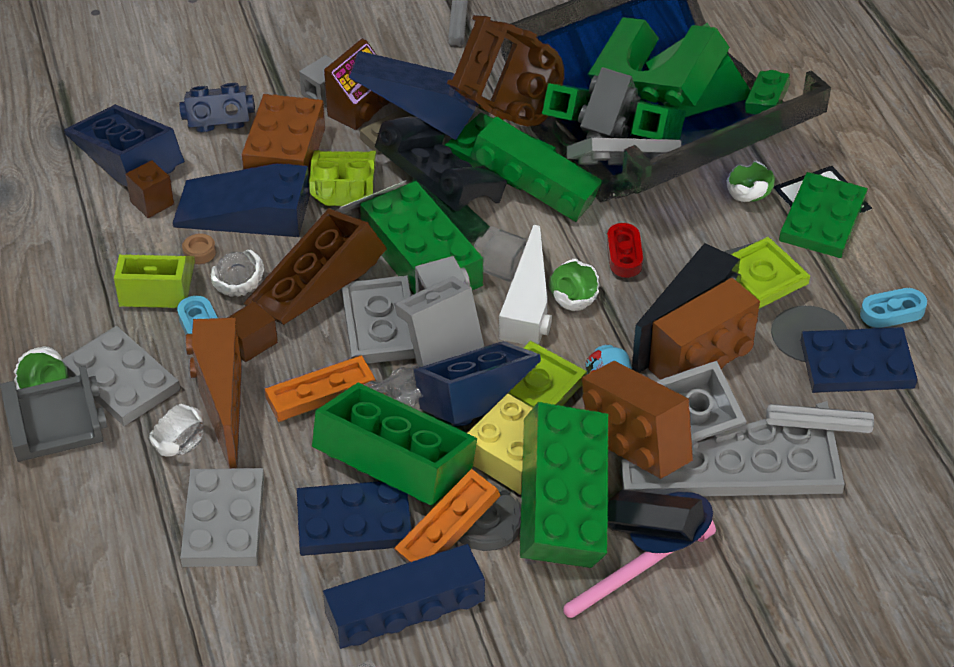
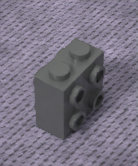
(610, 105)

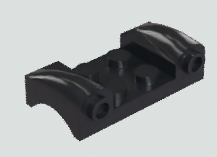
(420, 153)

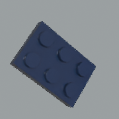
(858, 360)
(351, 517)

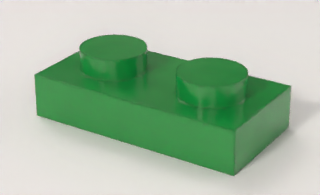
(767, 91)

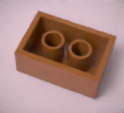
(284, 132)
(705, 330)
(644, 418)

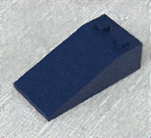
(415, 89)
(124, 141)
(247, 201)

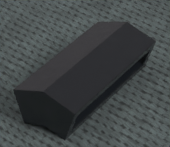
(655, 514)

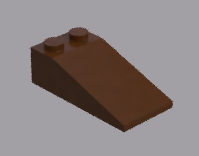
(320, 264)

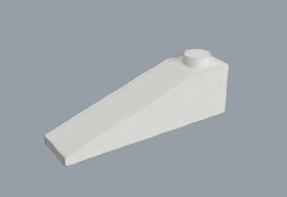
(525, 307)

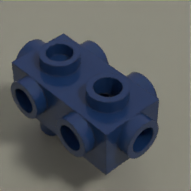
(208, 107)

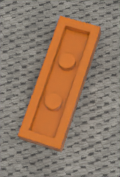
(316, 388)
(449, 518)

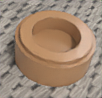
(199, 246)

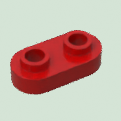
(624, 250)

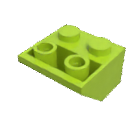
(153, 280)

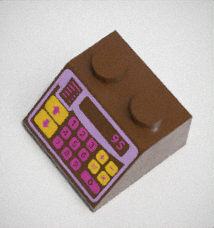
(345, 98)

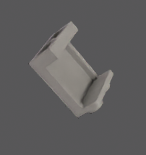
(441, 321)

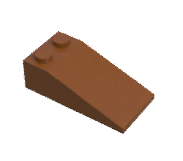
(219, 374)

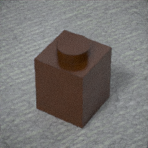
(149, 189)
(255, 330)

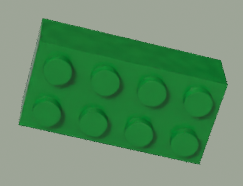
(418, 233)
(393, 443)
(564, 485)

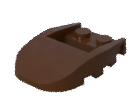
(523, 80)

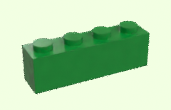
(535, 168)

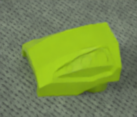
(341, 176)

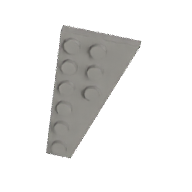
(751, 462)

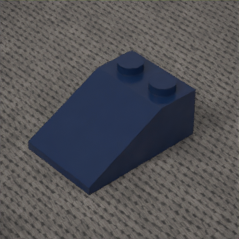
(472, 381)

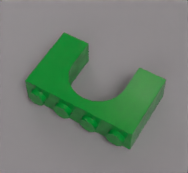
(677, 80)
(649, 121)

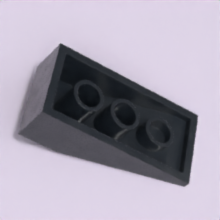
(702, 273)

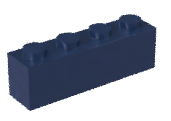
(404, 596)

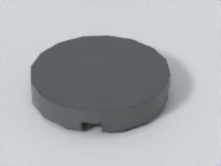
(497, 526)

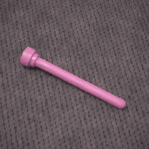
(619, 578)

